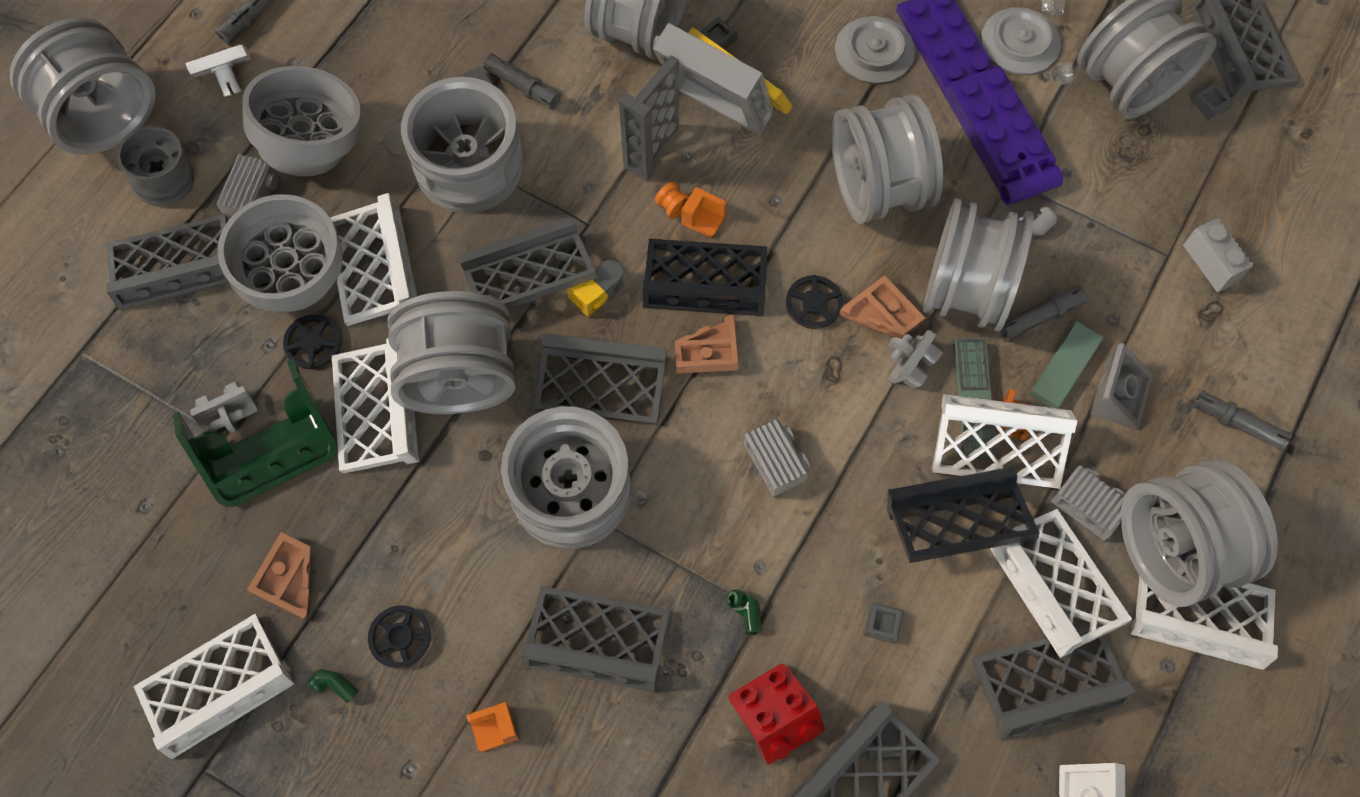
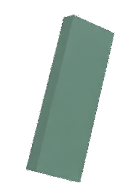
(1066, 365)

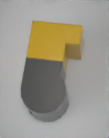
(597, 292)

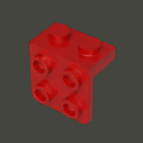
(777, 713)

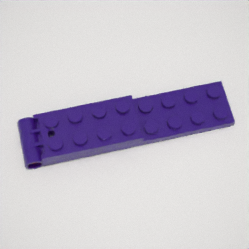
(982, 100)

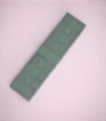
(973, 382)

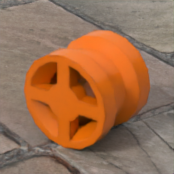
(671, 199)

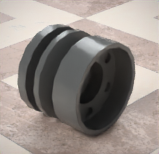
(155, 166)

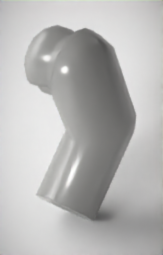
(1043, 221)

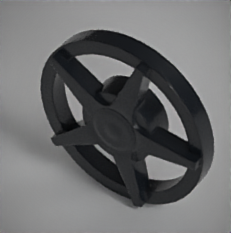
(814, 301)
(312, 341)
(399, 636)

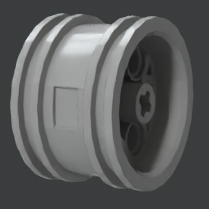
(632, 21)
(1198, 532)

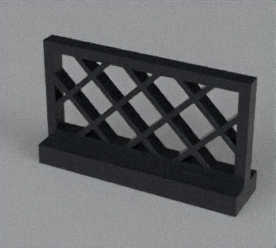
(704, 295)
(954, 495)

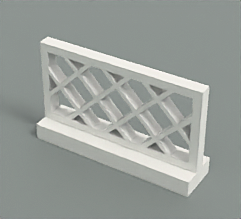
(397, 260)
(1014, 417)
(401, 422)
(1039, 598)
(1209, 639)
(218, 711)

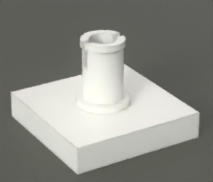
(221, 64)
(1092, 780)

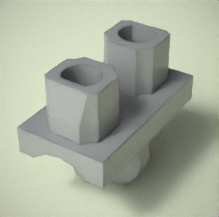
(911, 353)
(224, 410)

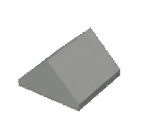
(1122, 389)

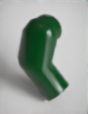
(747, 607)
(335, 681)

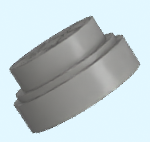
(300, 119)
(255, 233)

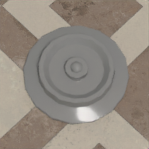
(1021, 40)
(874, 50)

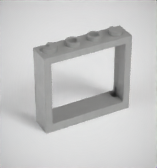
(717, 79)

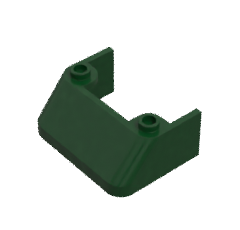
(266, 458)

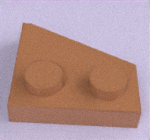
(884, 310)
(708, 349)
(285, 576)

